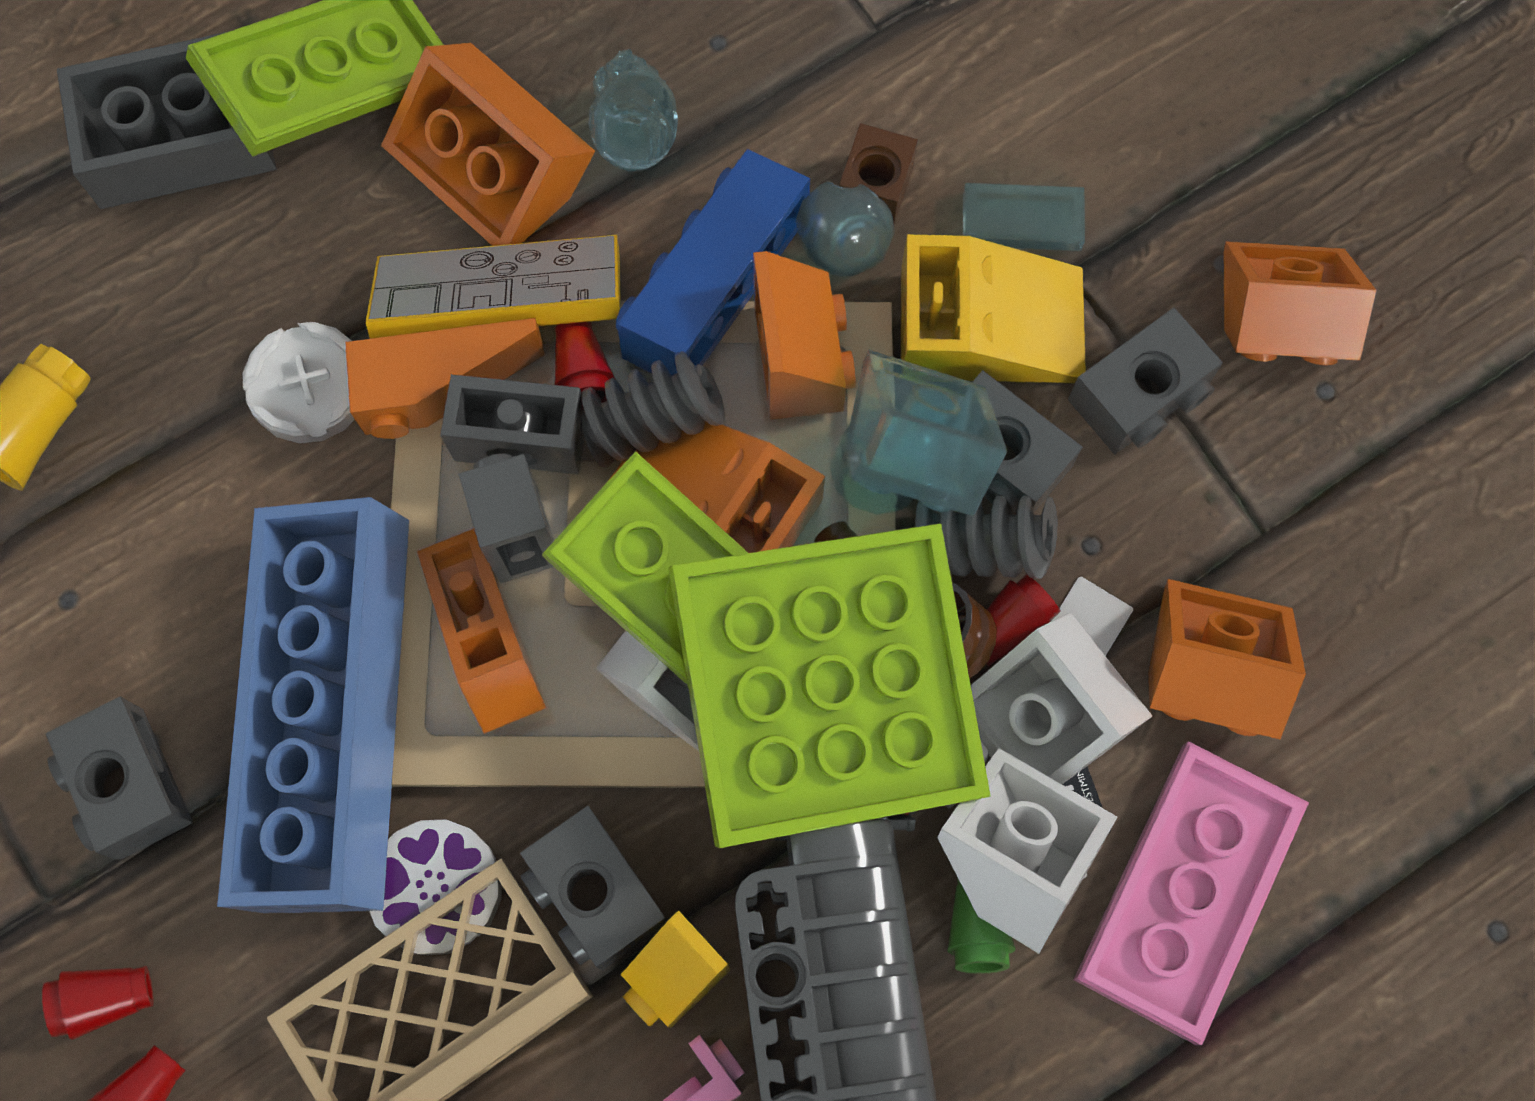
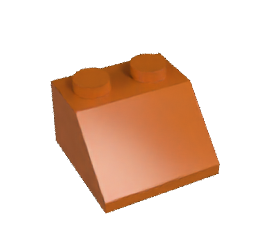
(1295, 302)
(800, 338)
(1225, 660)

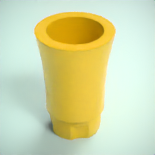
(32, 409)

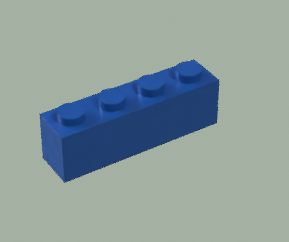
(711, 269)

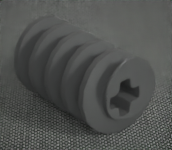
(650, 410)
(997, 538)

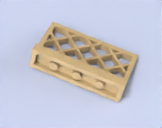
(480, 1045)

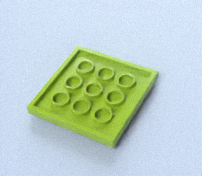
(828, 684)

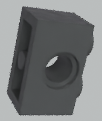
(1163, 352)
(514, 419)
(1040, 448)
(508, 515)
(149, 799)
(583, 849)

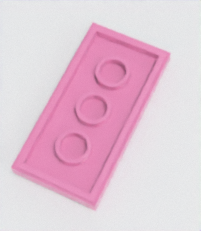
(1191, 893)

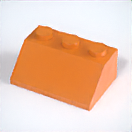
(485, 144)

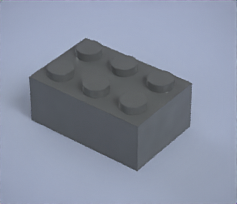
(149, 127)

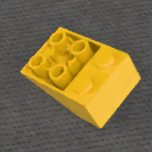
(990, 310)

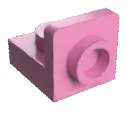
(721, 1067)

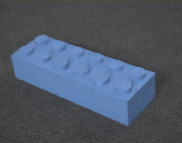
(316, 710)

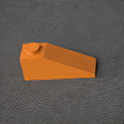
(406, 377)
(480, 632)

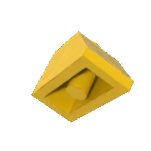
(672, 973)

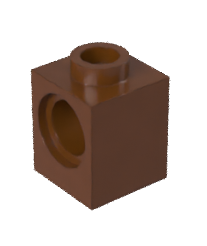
(881, 156)

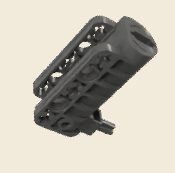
(849, 969)

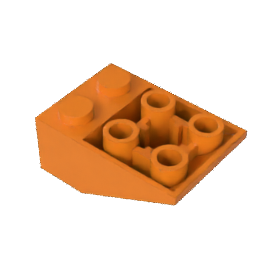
(742, 484)

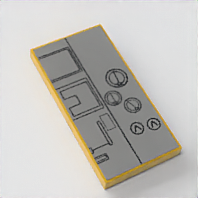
(496, 284)

